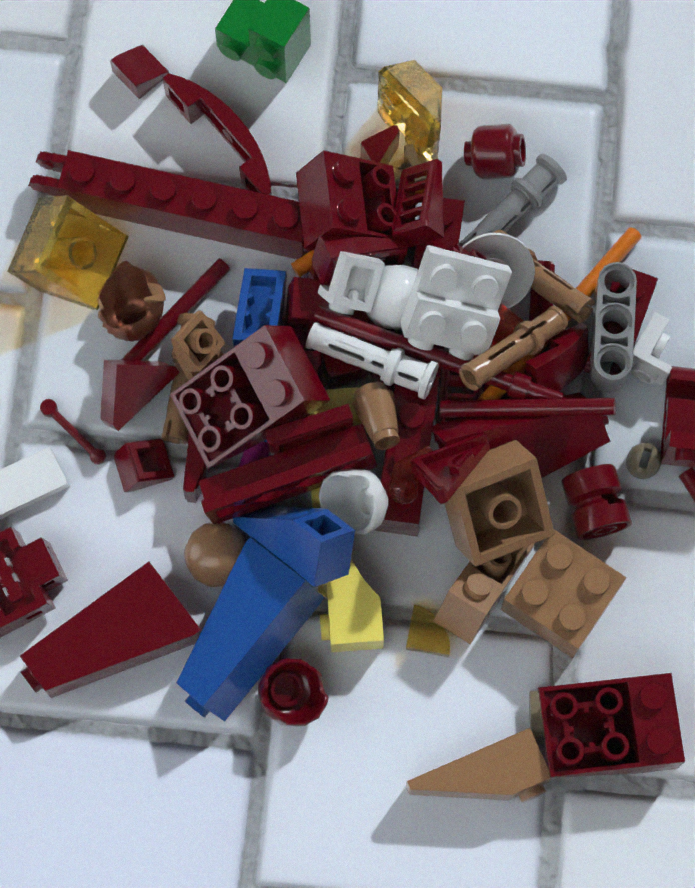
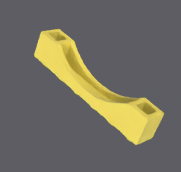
(353, 606)

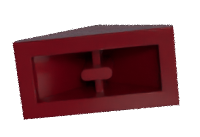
(129, 387)

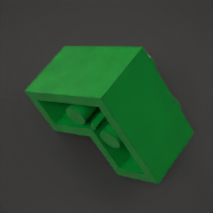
(266, 35)

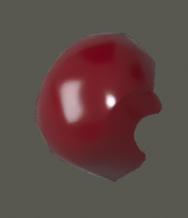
(292, 692)

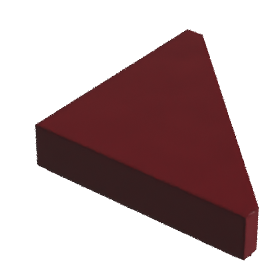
(449, 466)

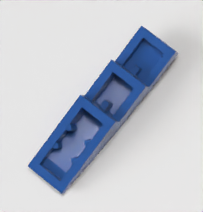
(259, 302)

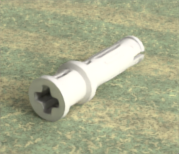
(390, 365)

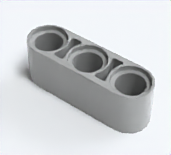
(615, 308)

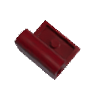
(679, 419)

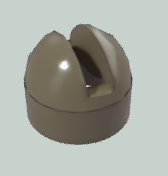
(634, 457)

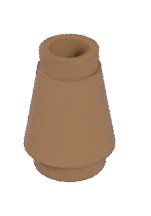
(377, 412)

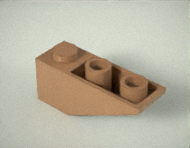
(478, 593)

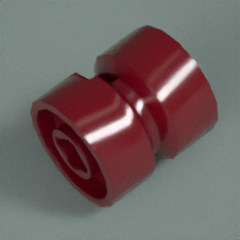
(596, 502)

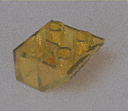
(413, 103)

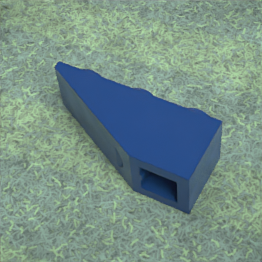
(305, 539)

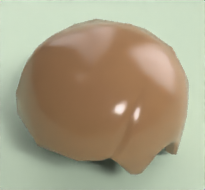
(213, 552)

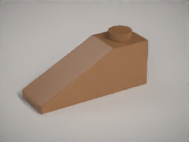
(494, 772)

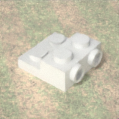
(455, 302)

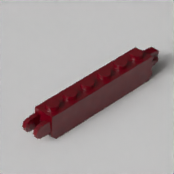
(175, 202)

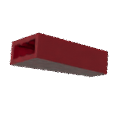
(549, 438)
(112, 634)

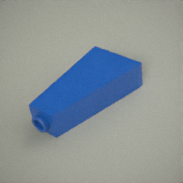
(246, 630)

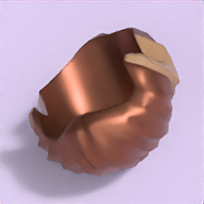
(130, 302)

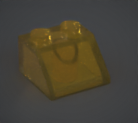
(67, 251)

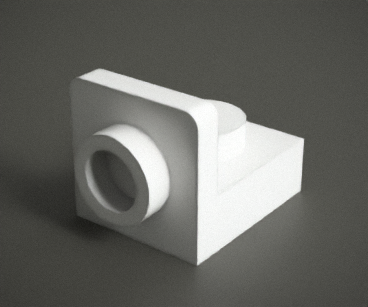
(353, 283)
(648, 349)

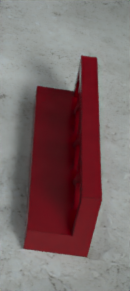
(284, 474)

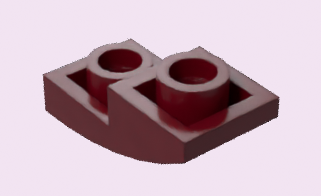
(563, 360)

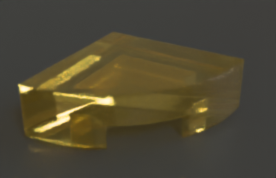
(427, 635)

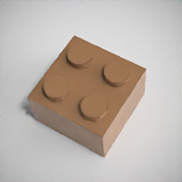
(500, 505)
(562, 593)

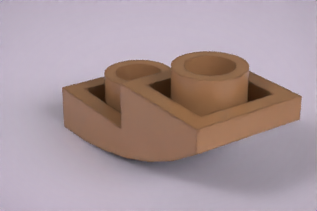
(197, 345)

